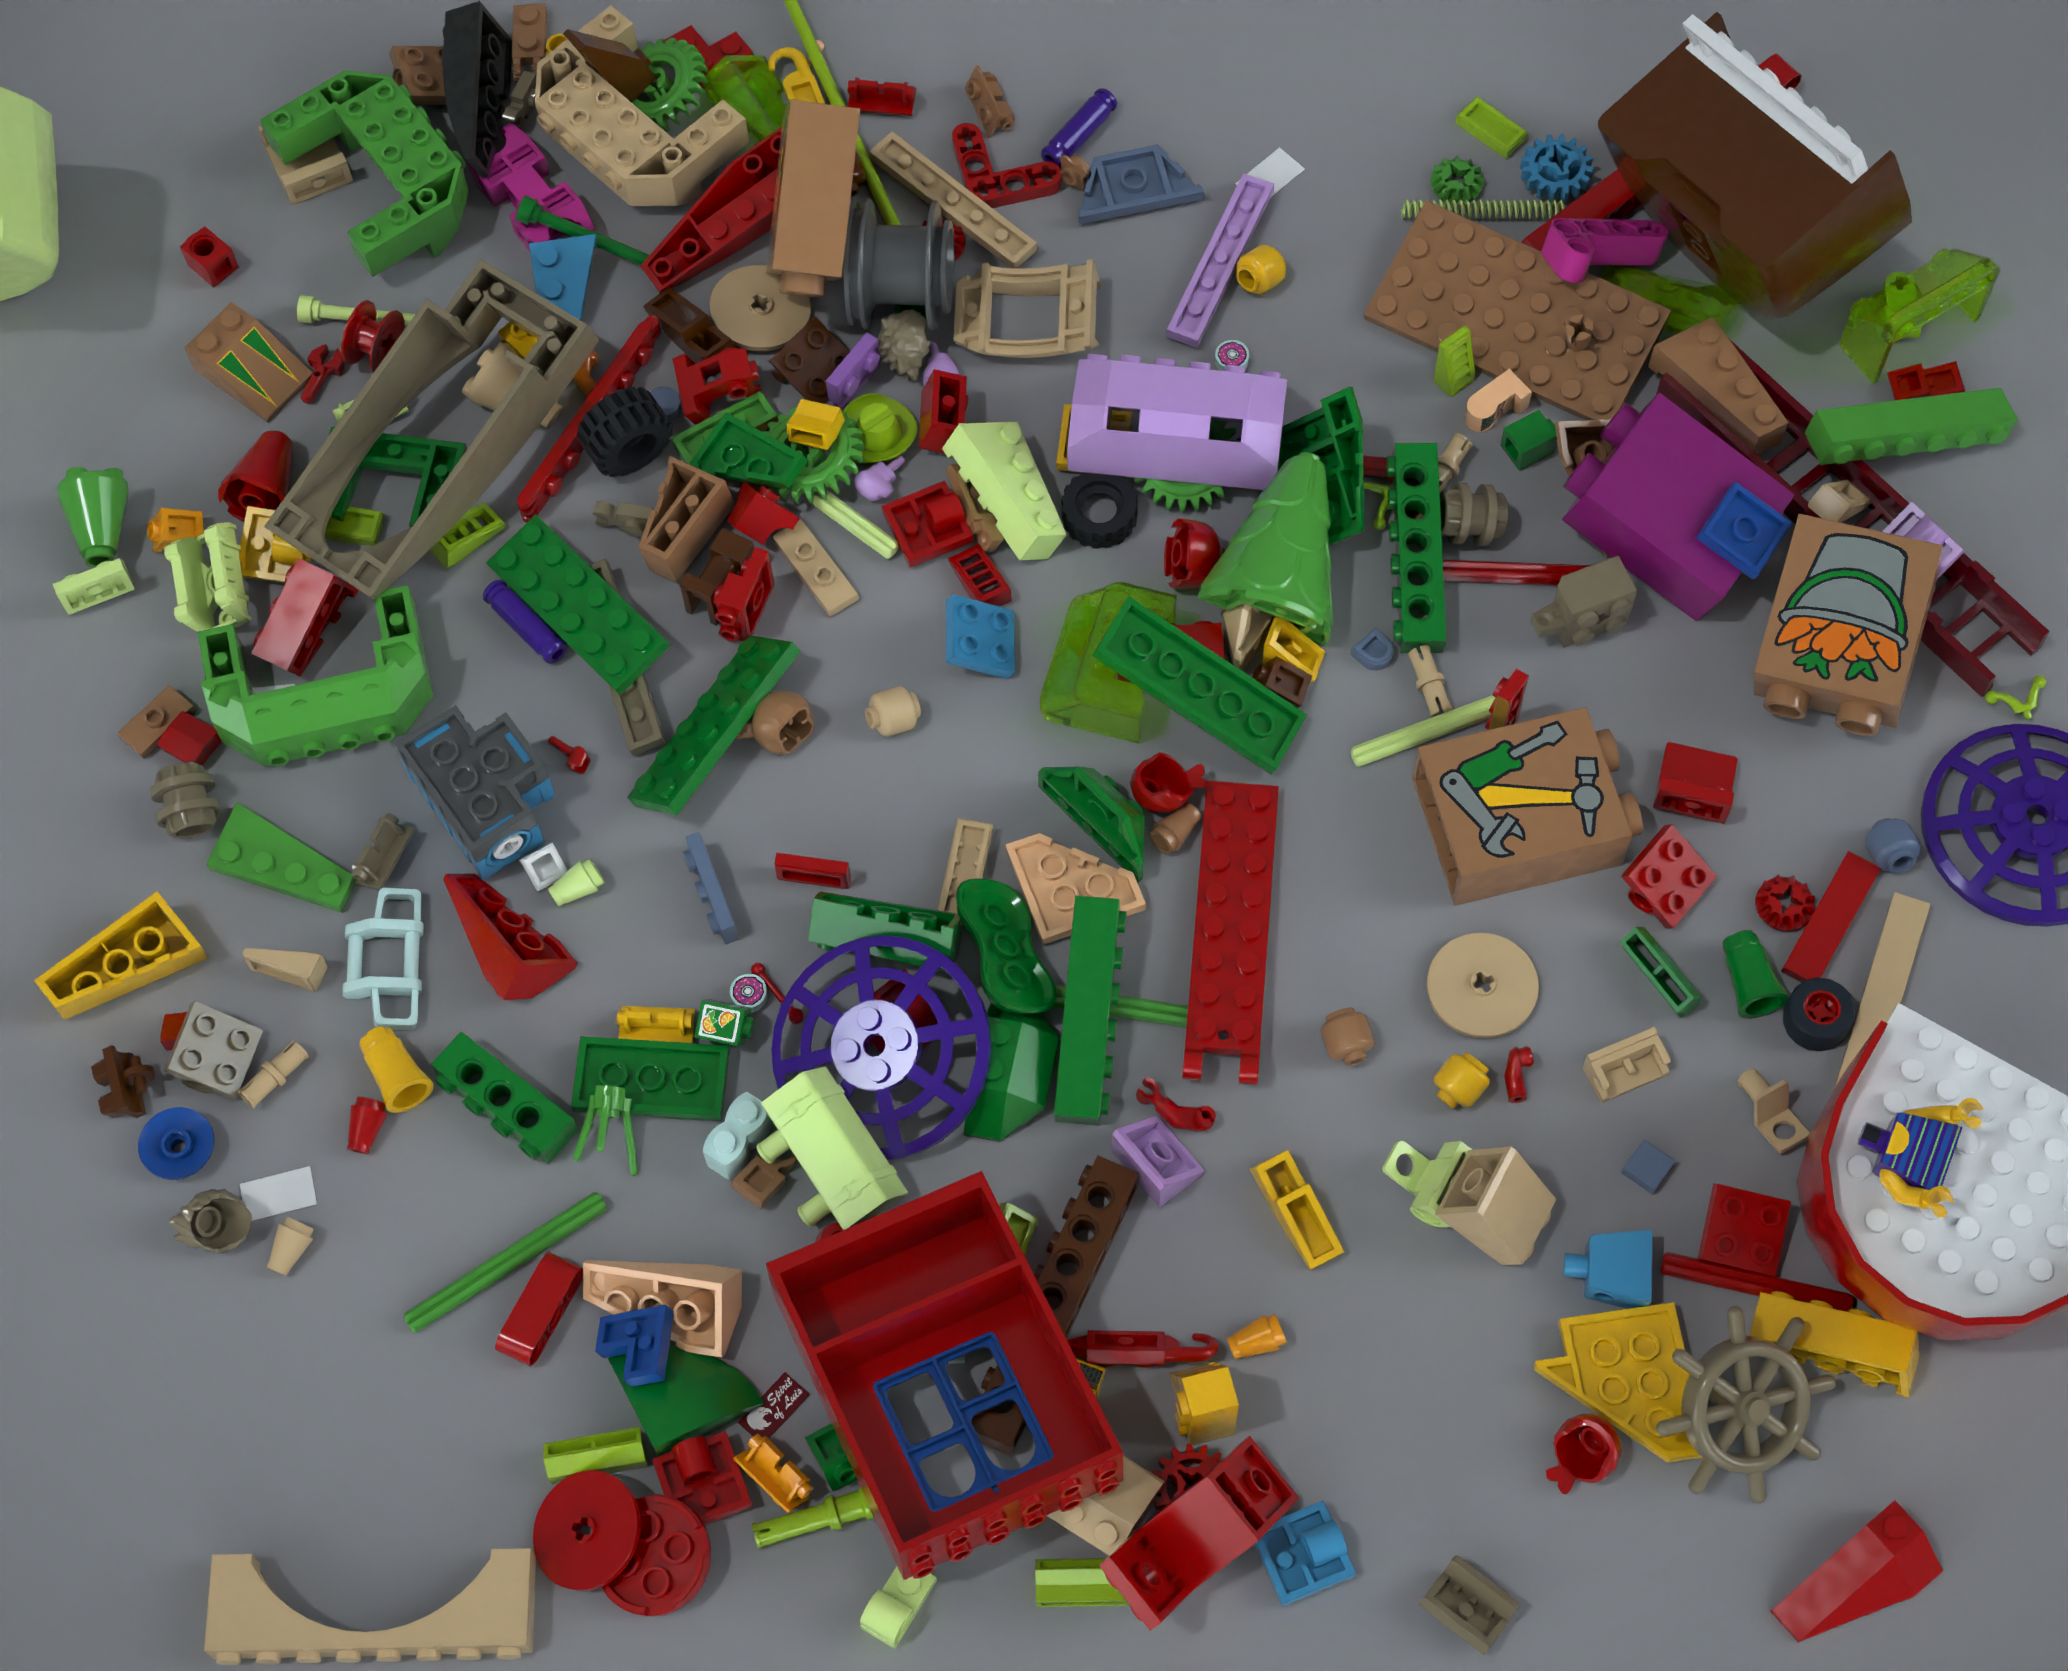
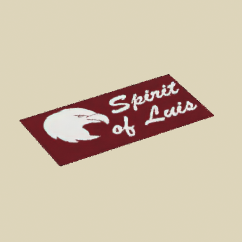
(778, 1406)

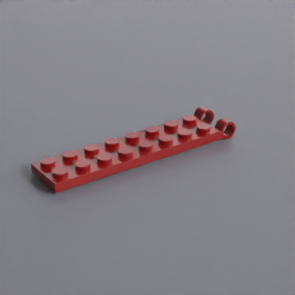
(1231, 926)

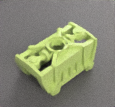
(205, 587)

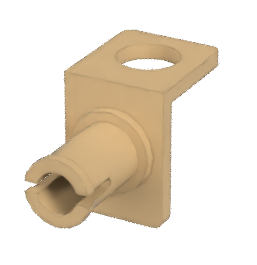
(1772, 1109)

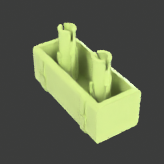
(832, 1149)

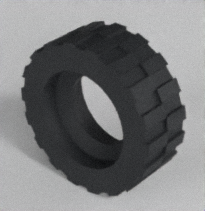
(1094, 533)

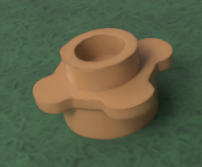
(1074, 171)

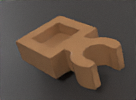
(762, 1180)

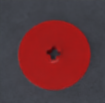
(580, 1559)

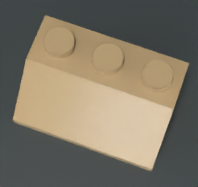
(1115, 1516)

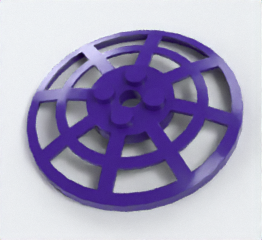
(2008, 823)
(901, 1039)

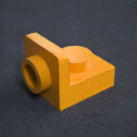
(172, 525)

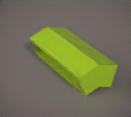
(600, 1452)
(1074, 1584)

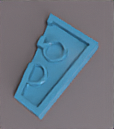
(563, 271)

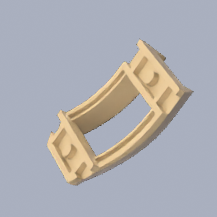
(1076, 311)

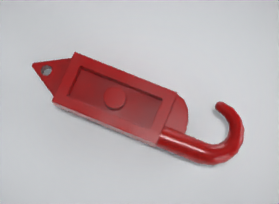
(1139, 1348)

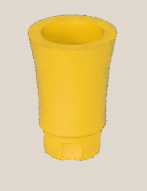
(394, 1070)

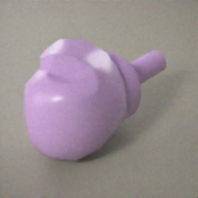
(938, 361)
(877, 480)

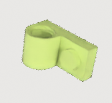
(895, 1607)

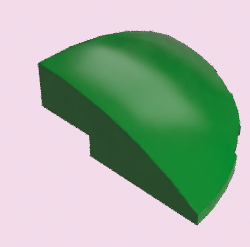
(691, 1401)

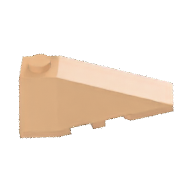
(701, 1295)

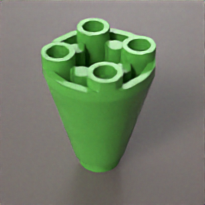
(94, 510)

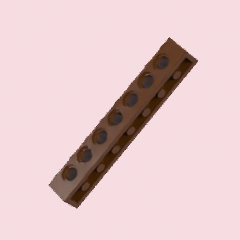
(1103, 1179)

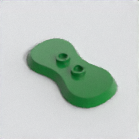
(1002, 931)

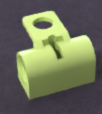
(1428, 1178)

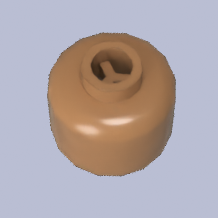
(1347, 1036)

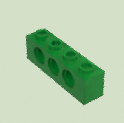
(466, 1058)

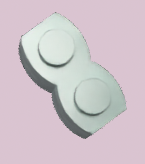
(731, 1142)

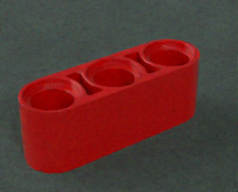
(539, 1309)

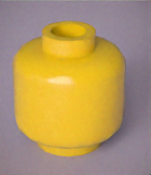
(1260, 269)
(1461, 1080)

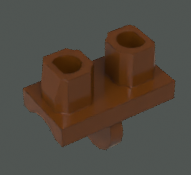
(126, 1081)

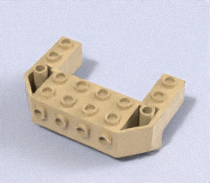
(621, 141)

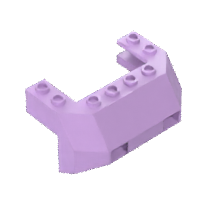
(1176, 421)

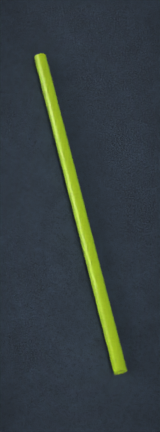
(836, 99)

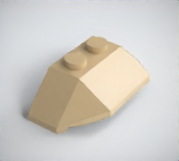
(1244, 633)

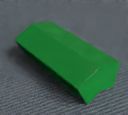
(1666, 966)

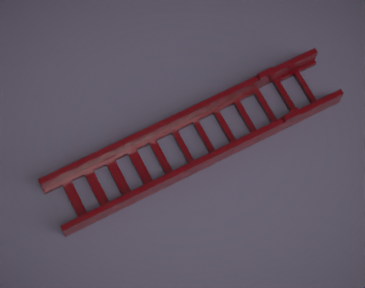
(1887, 505)

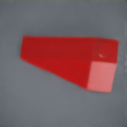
(507, 947)
(1871, 1571)

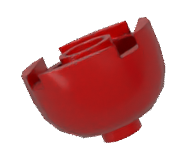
(1191, 553)

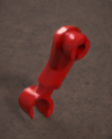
(1179, 1117)

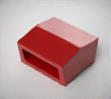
(189, 739)

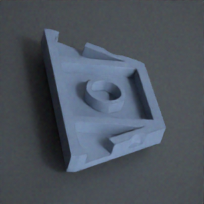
(1134, 184)

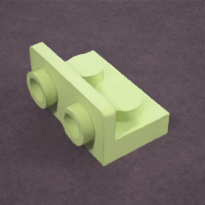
(93, 586)

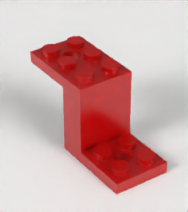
(1199, 1533)

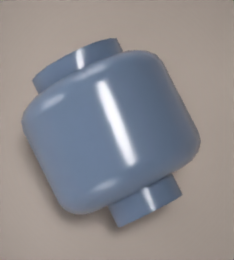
(1893, 845)

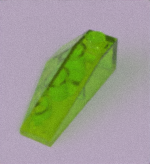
(750, 90)
(1688, 299)

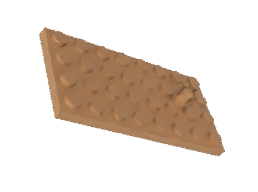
(1561, 338)

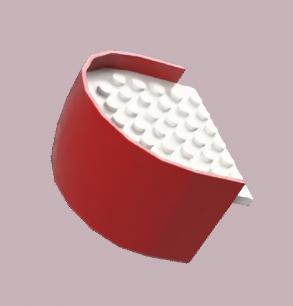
(2005, 1237)

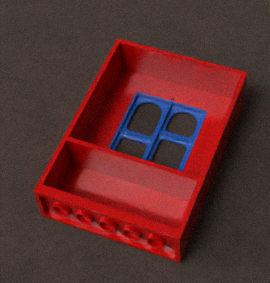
(904, 1303)

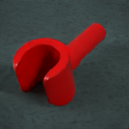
(578, 759)

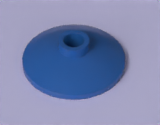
(165, 1132)

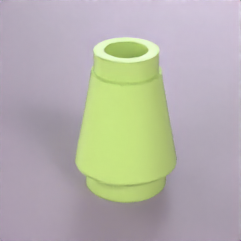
(577, 882)

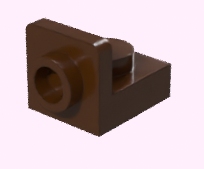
(1283, 680)

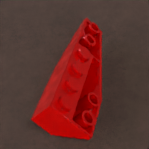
(722, 220)

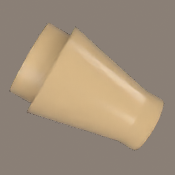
(289, 1244)

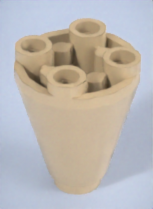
(496, 379)

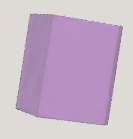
(1157, 1156)

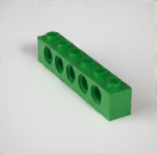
(1420, 463)

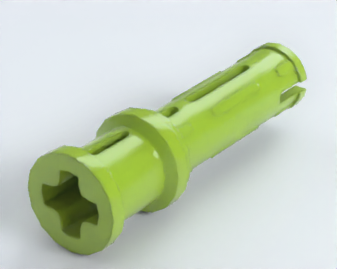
(832, 1513)

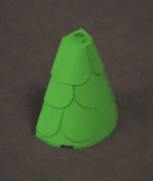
(1282, 552)

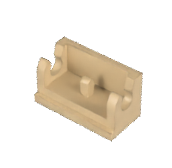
(1627, 1065)

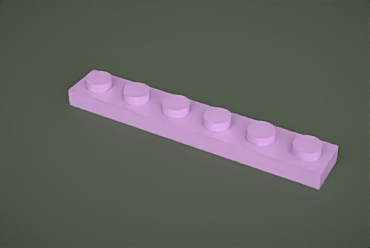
(1220, 260)

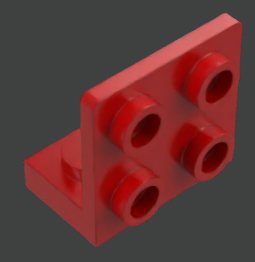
(1696, 782)

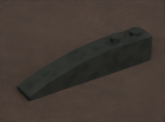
(475, 80)

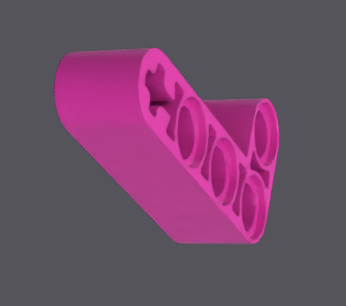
(1579, 243)

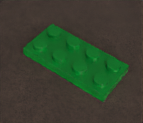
(657, 1076)

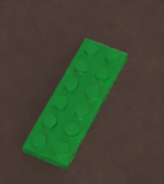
(578, 604)
(1199, 685)
(713, 724)

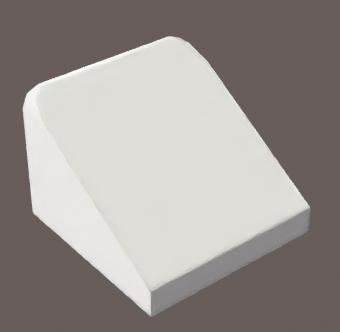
(543, 866)

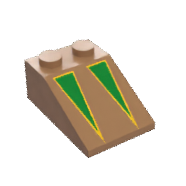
(247, 362)

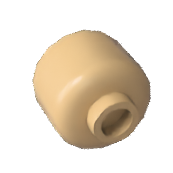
(893, 711)

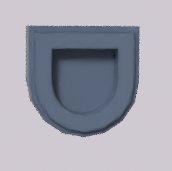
(1374, 651)

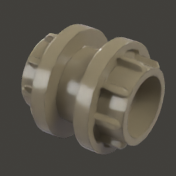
(1473, 514)
(185, 800)

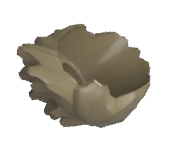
(904, 342)
(213, 1221)

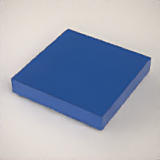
(1744, 530)

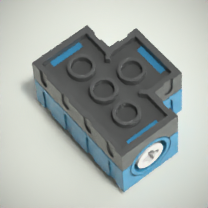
(479, 786)

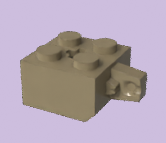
(1588, 604)

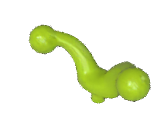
(1379, 522)
(2038, 682)

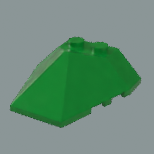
(1337, 439)

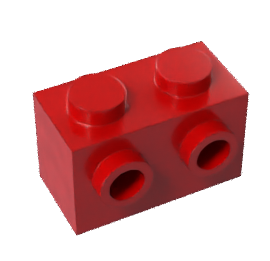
(942, 409)

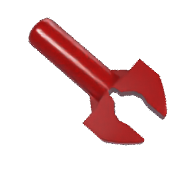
(321, 371)

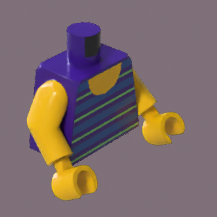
(1918, 1152)

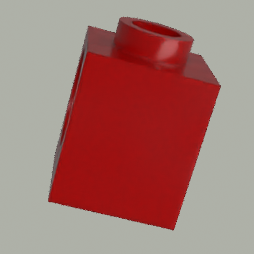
(209, 256)

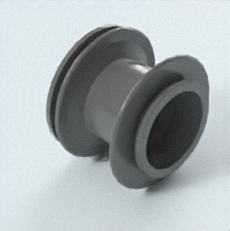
(897, 264)

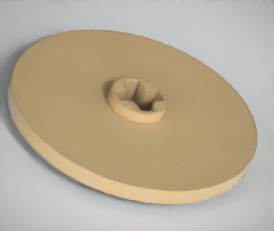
(751, 328)
(1471, 1010)

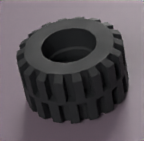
(624, 431)

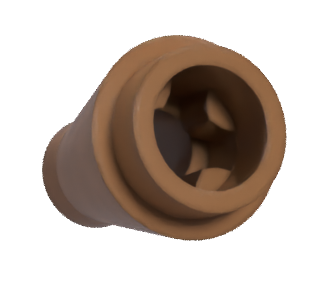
(1174, 829)

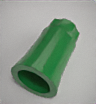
(1752, 976)

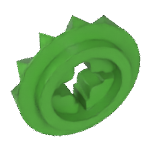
(1453, 190)

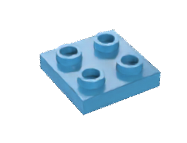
(980, 636)
(1304, 1554)

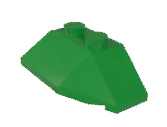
(1099, 811)
(1017, 1076)

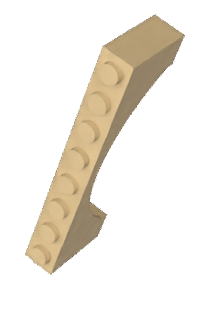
(485, 1618)

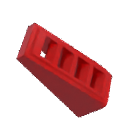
(999, 595)

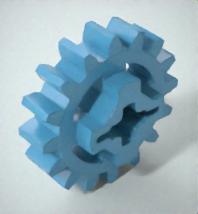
(1556, 168)

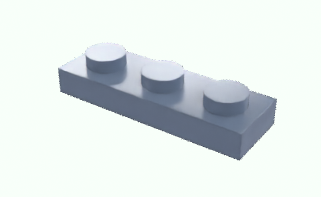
(709, 889)

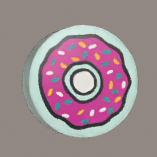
(1231, 353)
(749, 991)

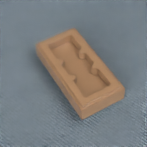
(151, 722)

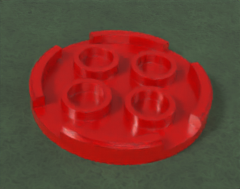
(668, 1560)

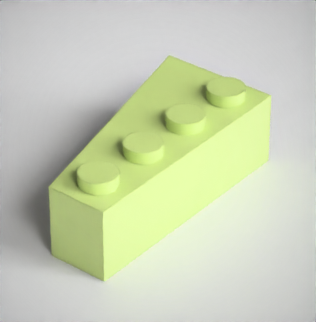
(1009, 485)

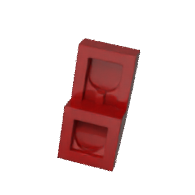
(1920, 382)

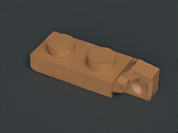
(979, 520)

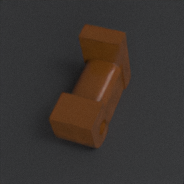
(726, 556)

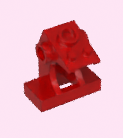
(735, 380)

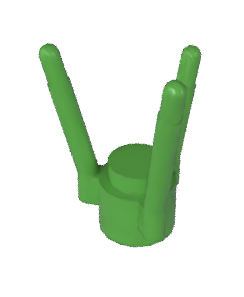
(608, 1103)

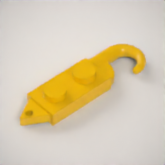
(801, 83)

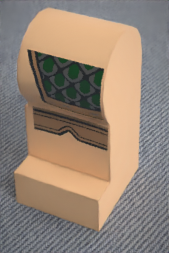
(1495, 400)

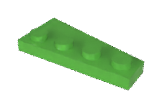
(275, 860)

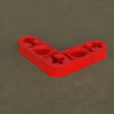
(987, 180)

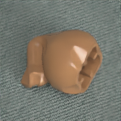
(780, 722)

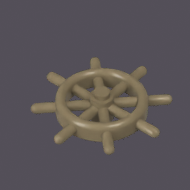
(1745, 1404)

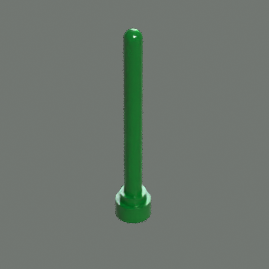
(532, 212)

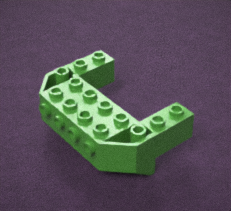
(398, 137)
(324, 712)

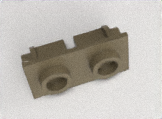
(377, 862)

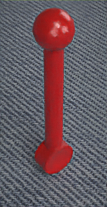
(795, 1014)

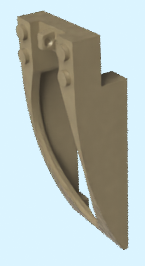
(422, 353)

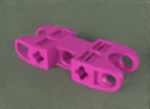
(520, 172)

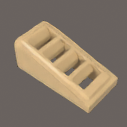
(1838, 501)
(292, 967)

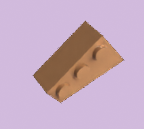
(684, 518)

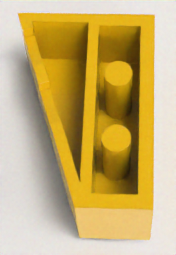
(1205, 1402)

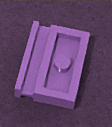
(853, 372)

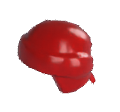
(1163, 784)
(1585, 1451)

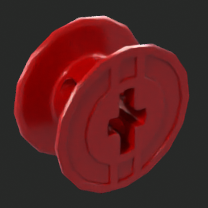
(367, 335)

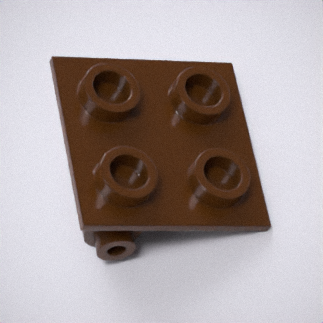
(809, 360)

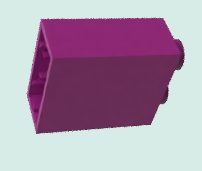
(1658, 495)

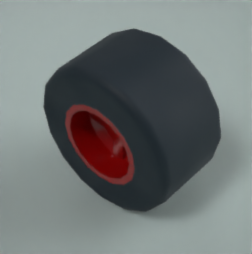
(1824, 1001)

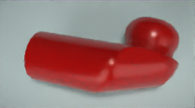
(1513, 1073)

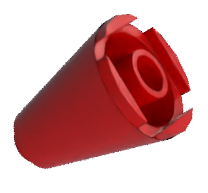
(260, 476)

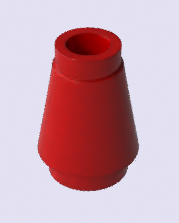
(365, 1123)

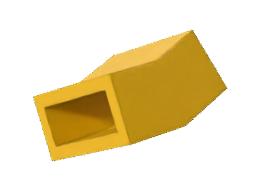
(815, 424)

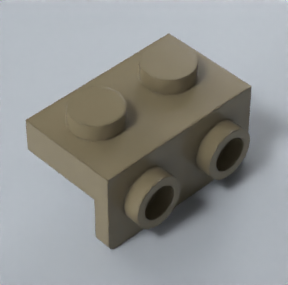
(1469, 1604)

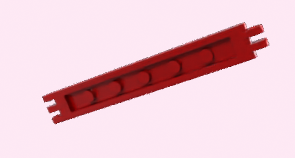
(567, 449)

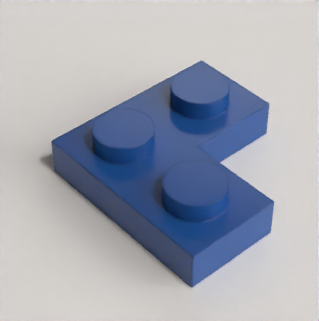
(643, 1337)

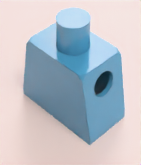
(1615, 1268)

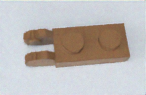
(528, 37)

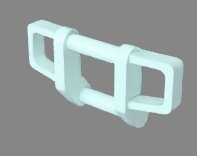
(373, 986)

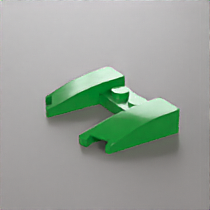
(411, 455)

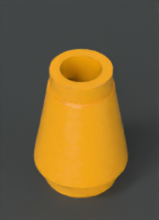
(1257, 1338)

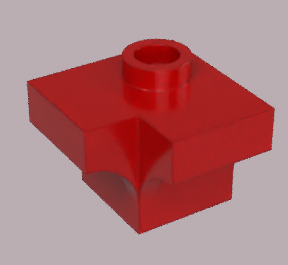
(759, 513)

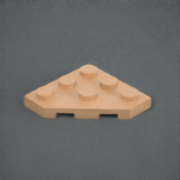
(1055, 874)

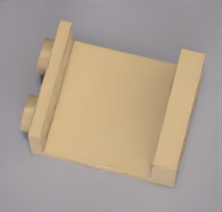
(311, 173)

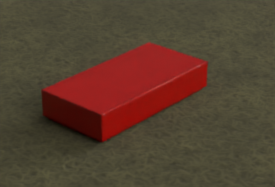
(812, 870)

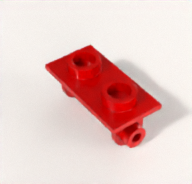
(881, 98)

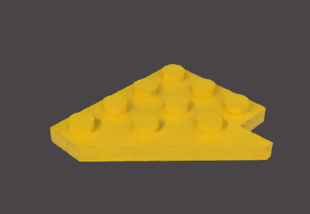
(1626, 1372)

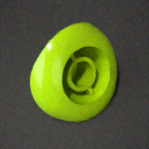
(885, 426)

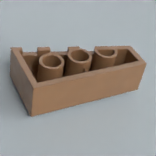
(1723, 382)

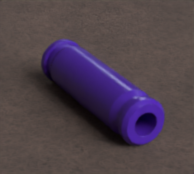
(1080, 126)
(524, 621)

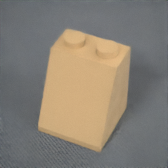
(1497, 1204)

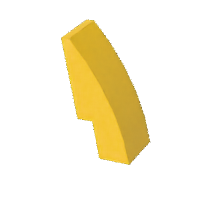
(1296, 1209)

